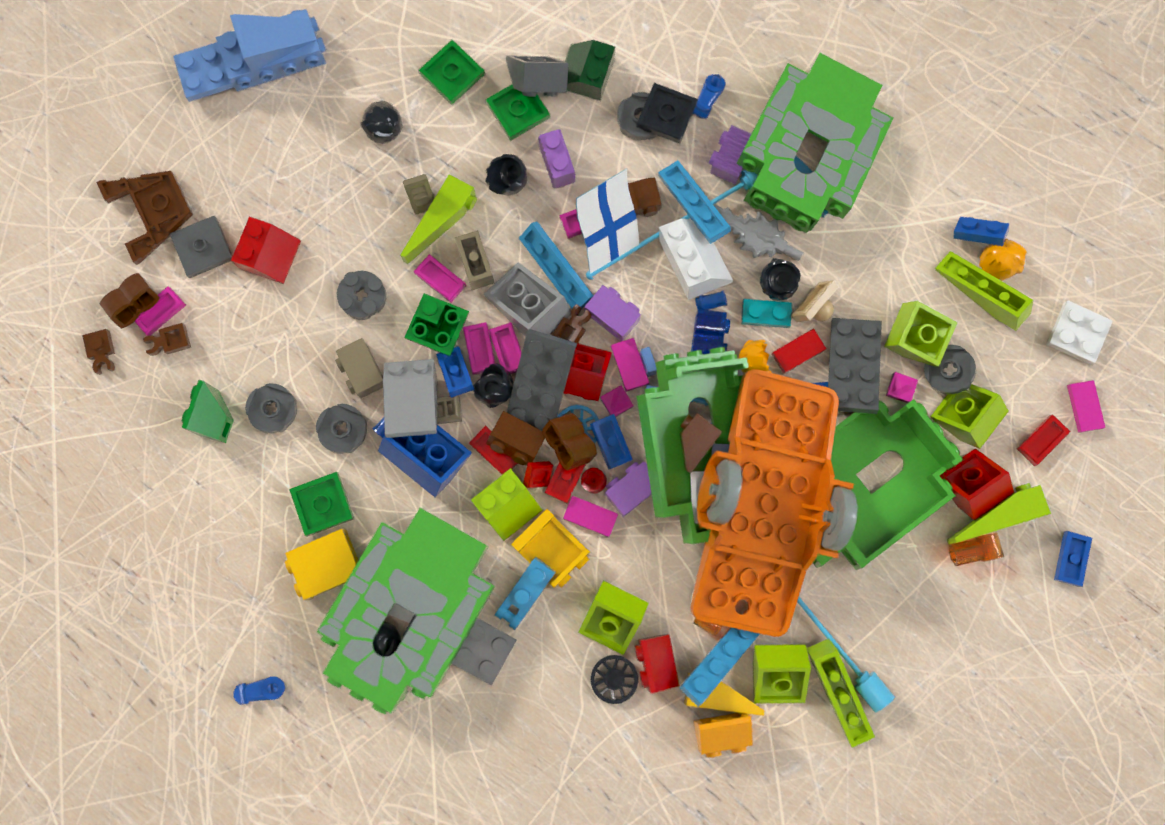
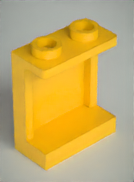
(552, 545)
(322, 564)

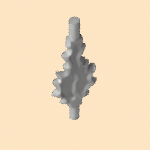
(758, 234)

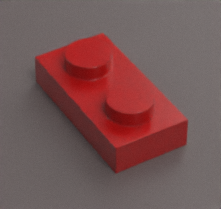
(564, 482)

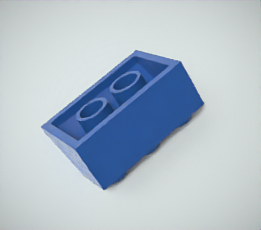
(427, 458)

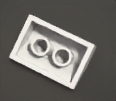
(693, 258)

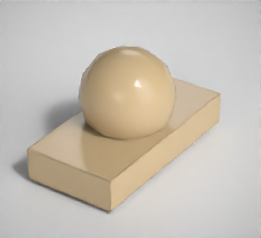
(816, 303)

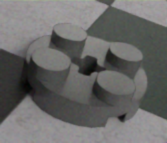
(628, 121)
(353, 283)
(960, 380)
(264, 396)
(347, 441)

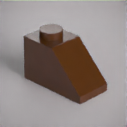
(696, 439)

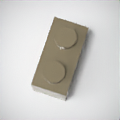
(474, 260)
(360, 368)

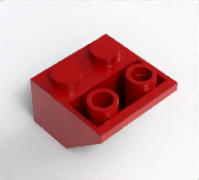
(657, 662)

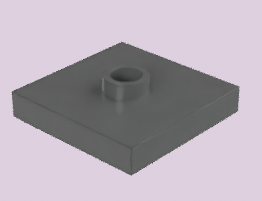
(201, 246)

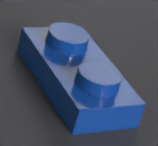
(981, 231)
(455, 373)
(611, 441)
(1073, 558)

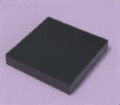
(667, 113)

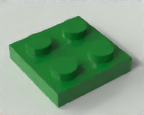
(451, 72)
(517, 112)
(321, 504)

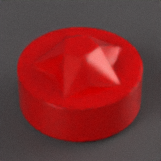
(593, 480)

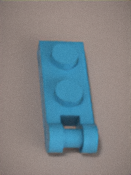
(526, 592)

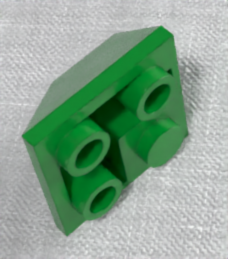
(436, 324)
(207, 413)

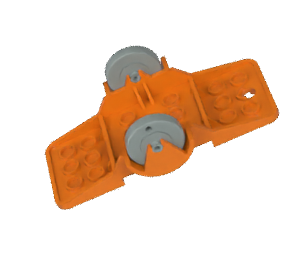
(770, 504)

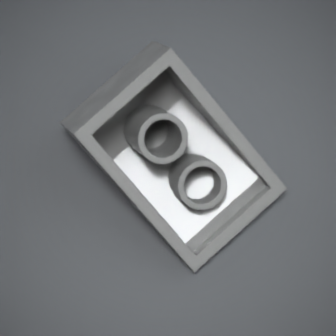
(528, 301)
(410, 398)

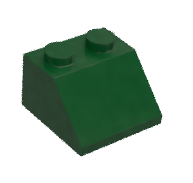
(589, 68)

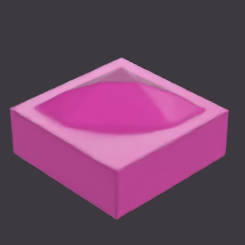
(901, 387)
(617, 401)

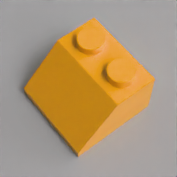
(723, 733)

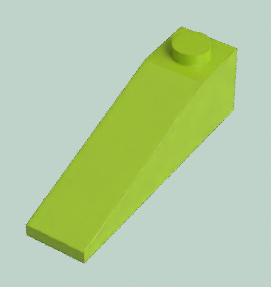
(445, 210)
(987, 291)
(1019, 507)
(840, 692)

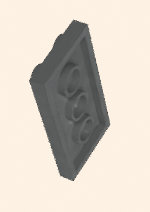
(855, 364)
(541, 378)
(482, 651)

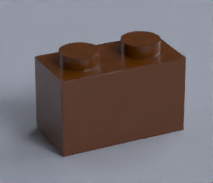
(515, 439)

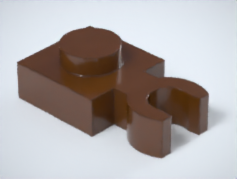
(571, 328)
(170, 340)
(98, 347)

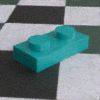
(766, 313)

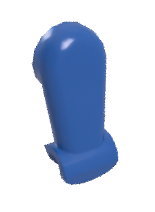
(711, 90)
(265, 689)

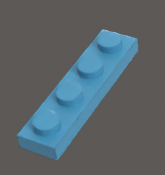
(694, 202)
(555, 266)
(717, 664)

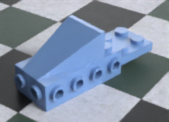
(252, 54)

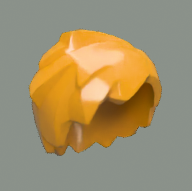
(1003, 260)
(756, 355)

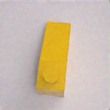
(727, 699)

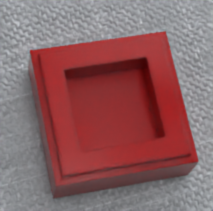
(538, 474)

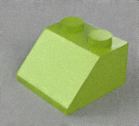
(920, 333)
(971, 414)
(506, 504)
(613, 617)
(780, 673)

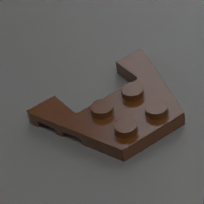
(158, 204)

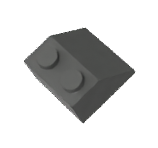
(538, 74)

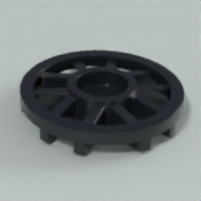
(614, 679)

